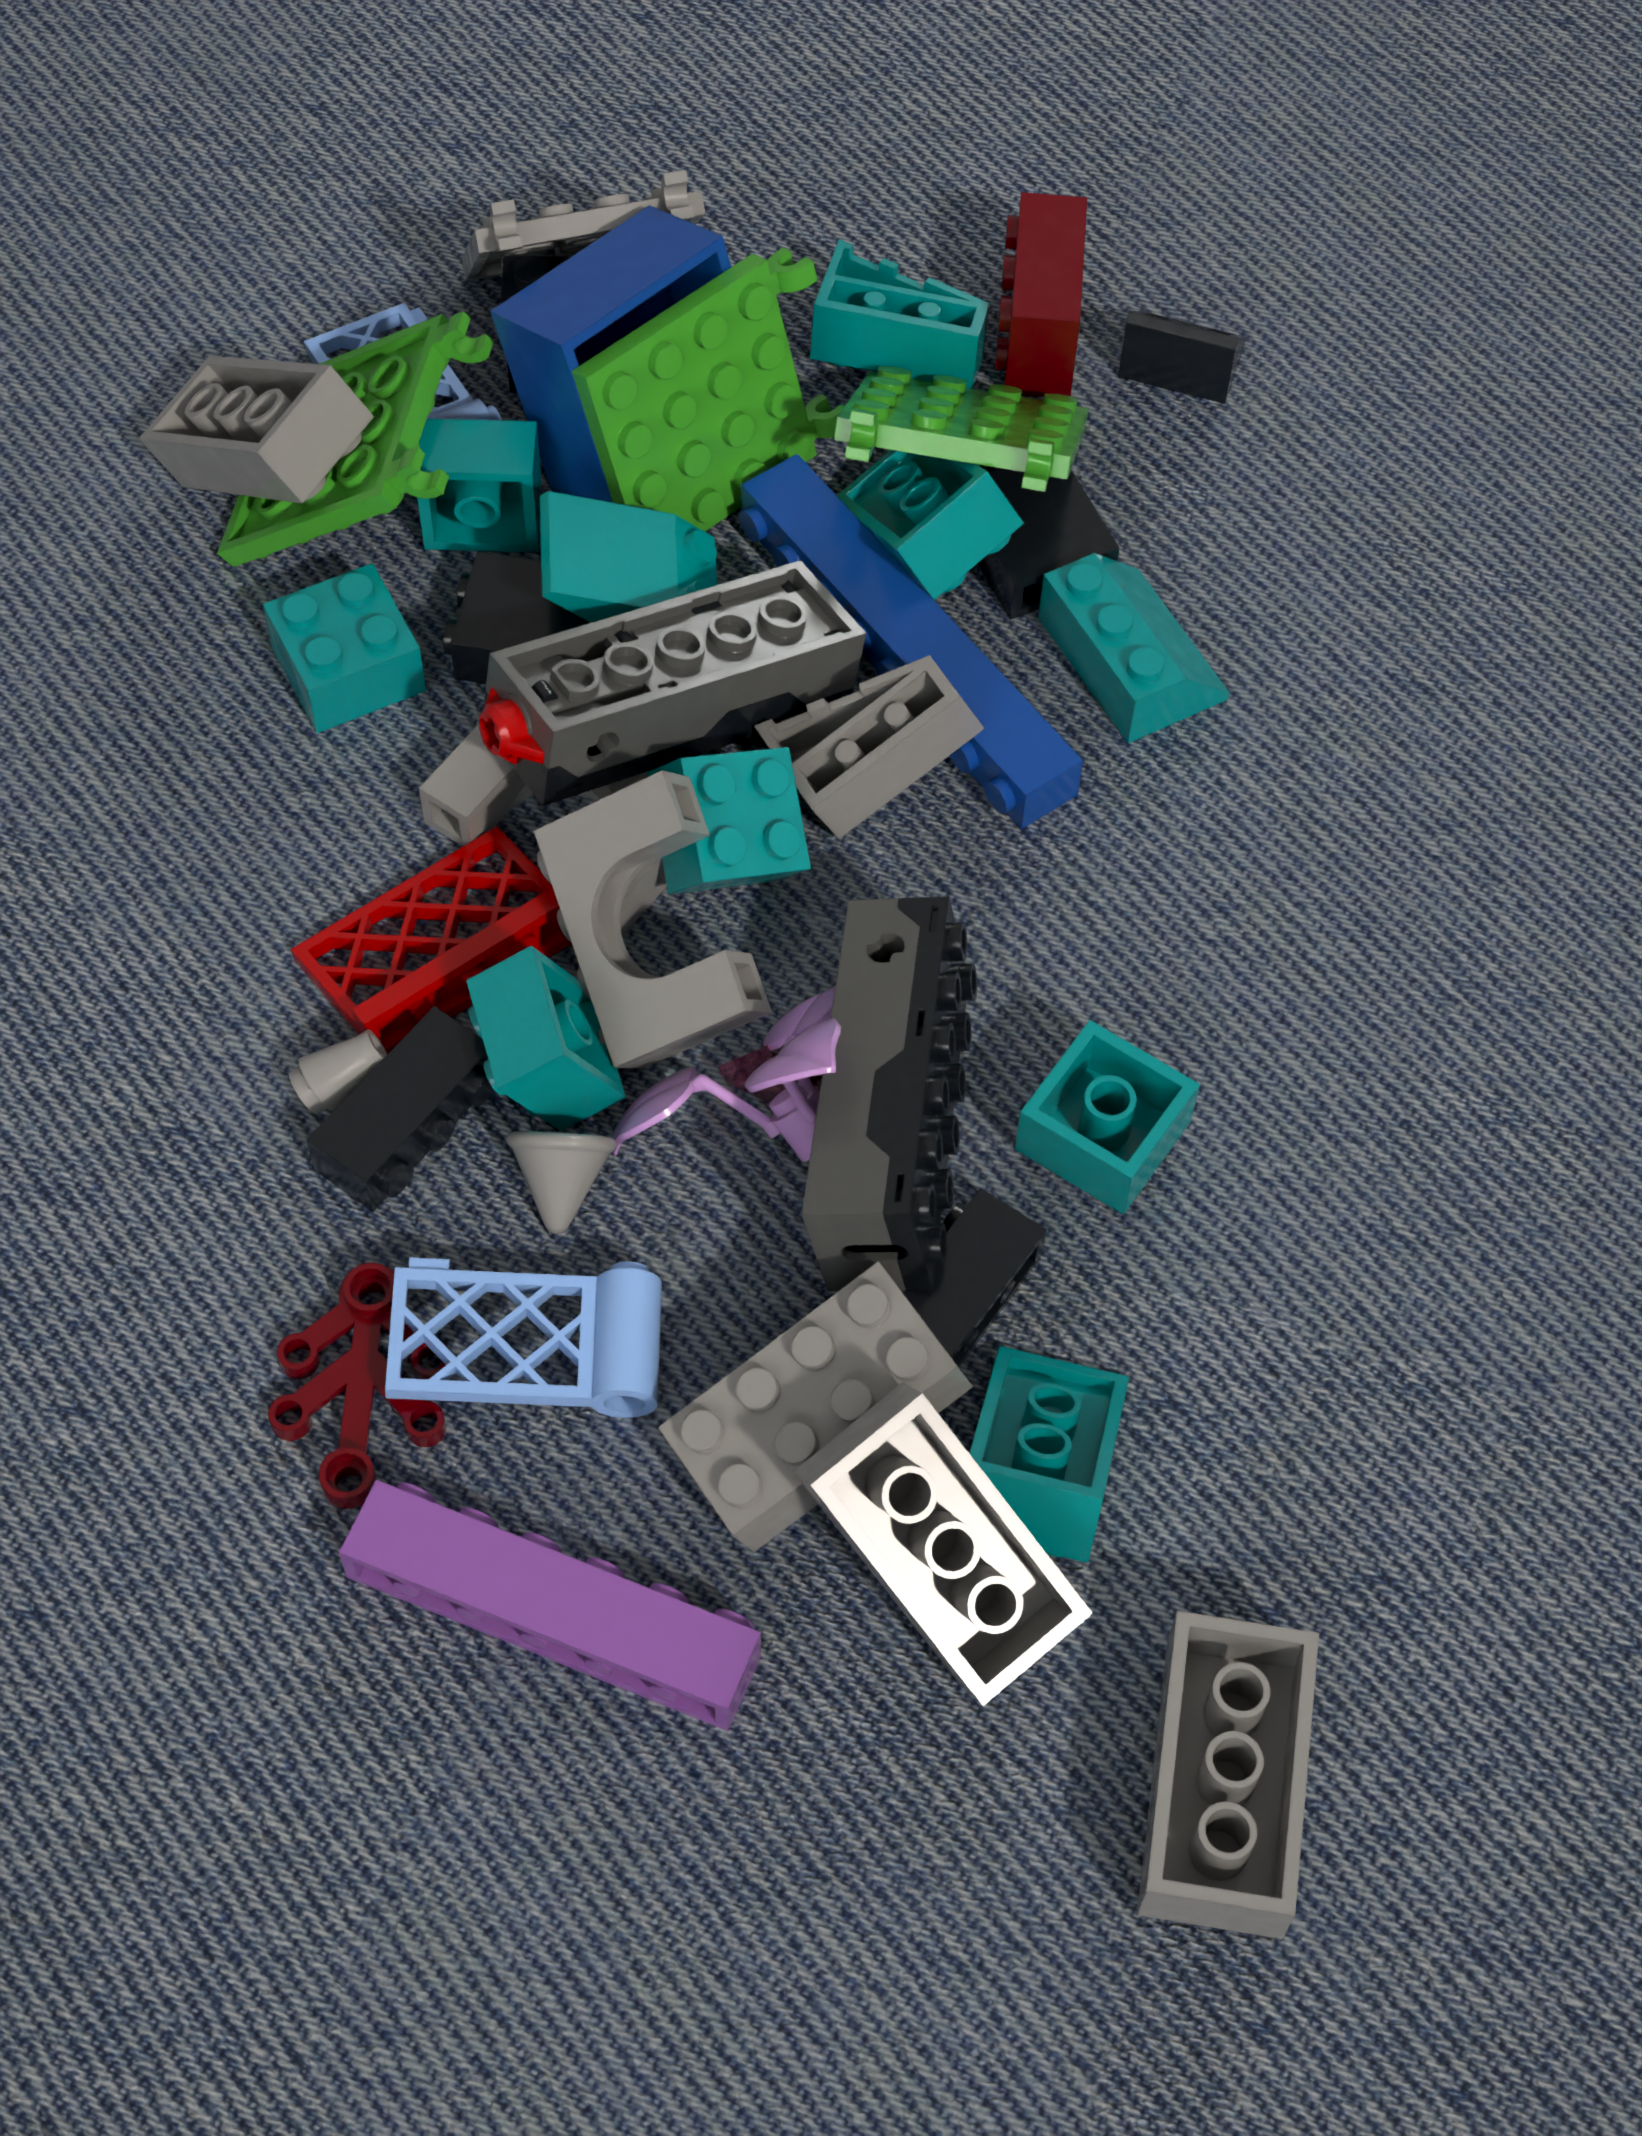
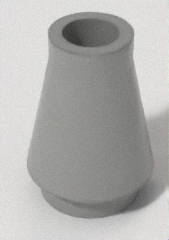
(334, 1072)

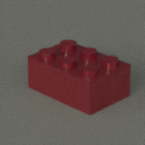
(1044, 295)

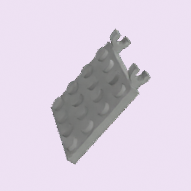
(566, 232)

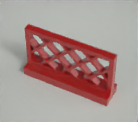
(442, 980)

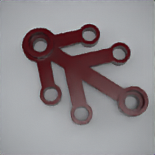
(358, 1372)

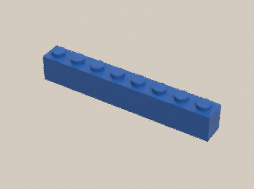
(1018, 754)

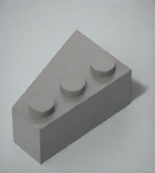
(874, 742)

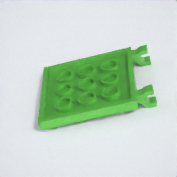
(398, 386)
(704, 396)
(963, 424)

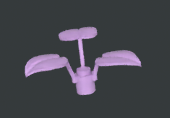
(807, 1051)

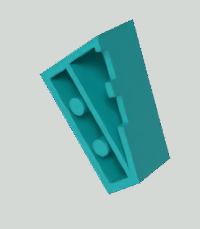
(881, 318)

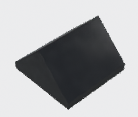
(1180, 356)

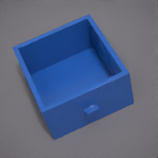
(584, 310)

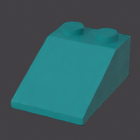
(932, 515)
(618, 556)
(1050, 1445)

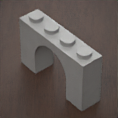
(478, 789)
(590, 865)

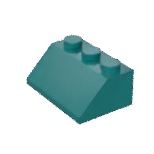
(1126, 646)

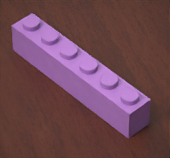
(552, 1602)

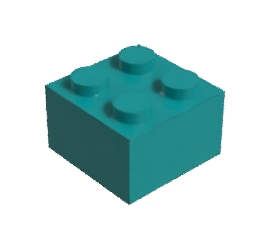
(490, 485)
(345, 647)
(750, 818)
(542, 1040)
(1106, 1116)

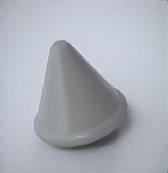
(559, 1170)

